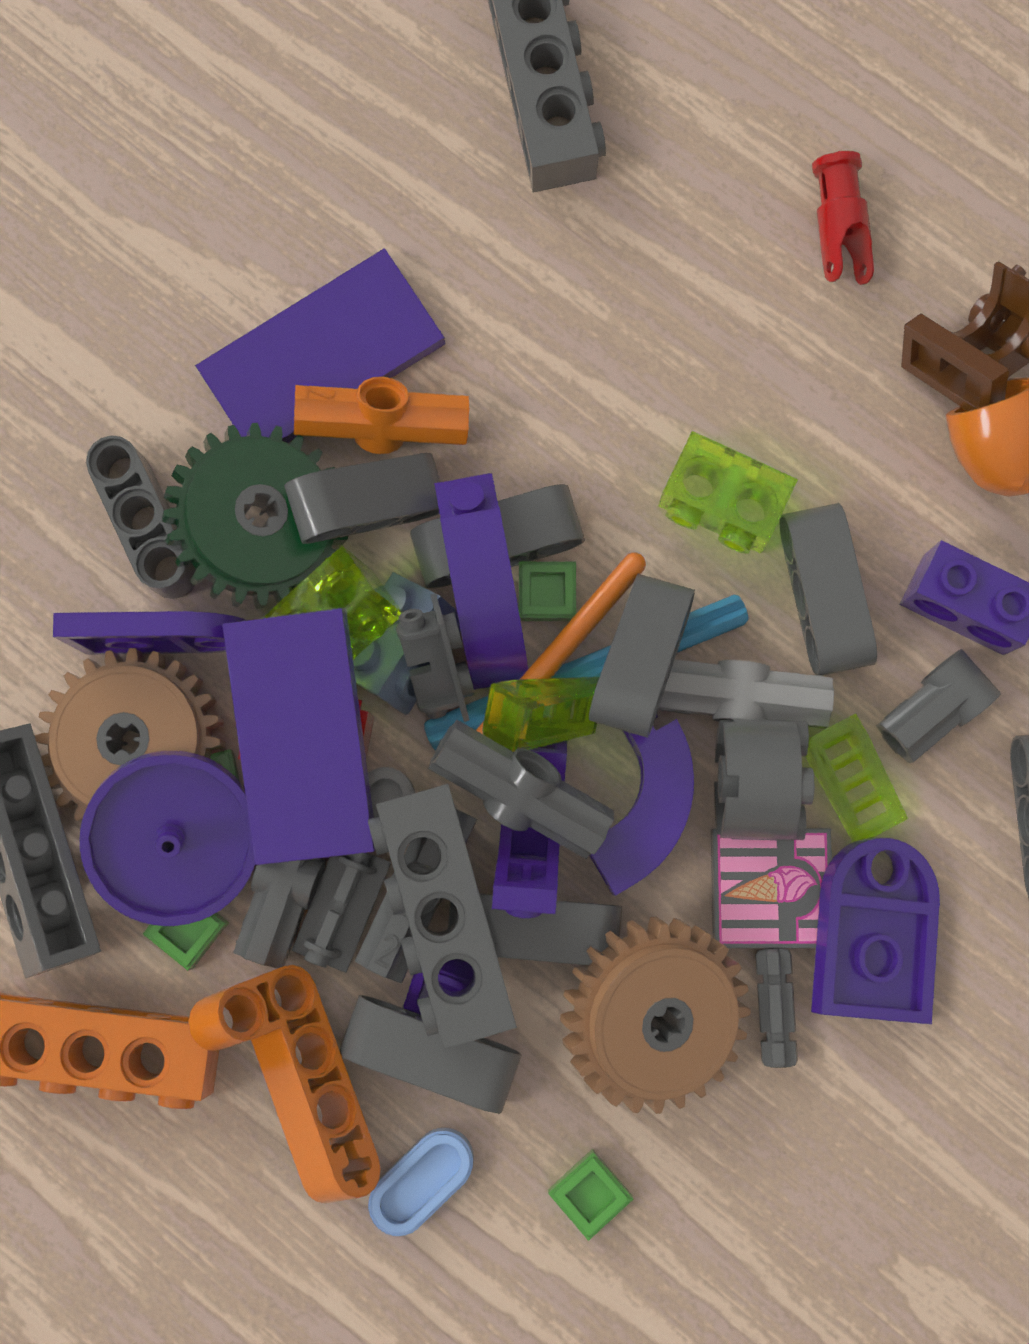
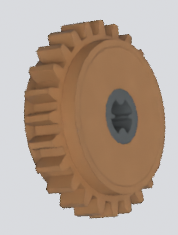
(116, 699)
(655, 1015)

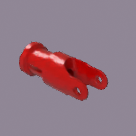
(843, 216)

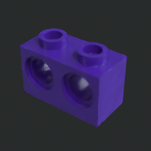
(970, 598)

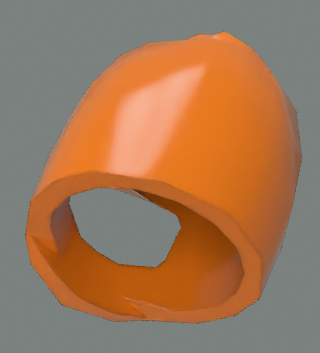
(995, 441)

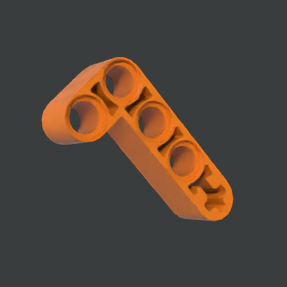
(327, 1171)

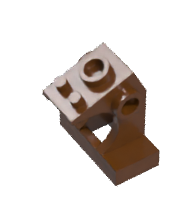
(954, 360)

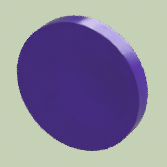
(168, 838)

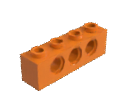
(65, 1025)

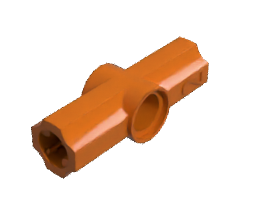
(381, 415)

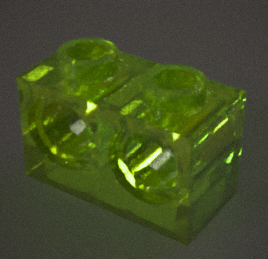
(732, 480)
(347, 584)

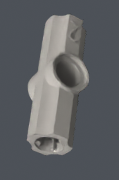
(748, 693)

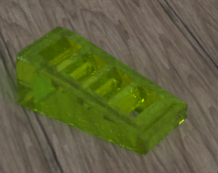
(539, 711)
(873, 770)

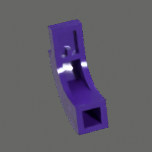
(482, 580)
(659, 813)
(529, 860)

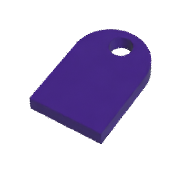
(147, 631)
(876, 938)

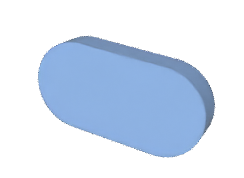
(421, 1181)

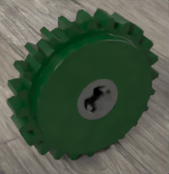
(214, 508)

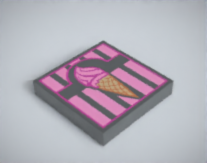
(768, 890)

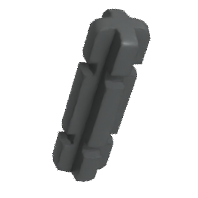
(776, 1008)

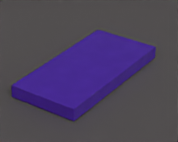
(334, 337)
(300, 736)

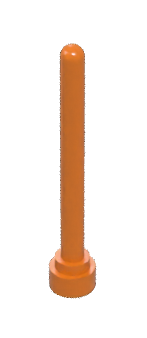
(586, 619)

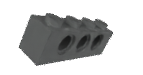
(551, 153)
(36, 865)
(484, 1004)

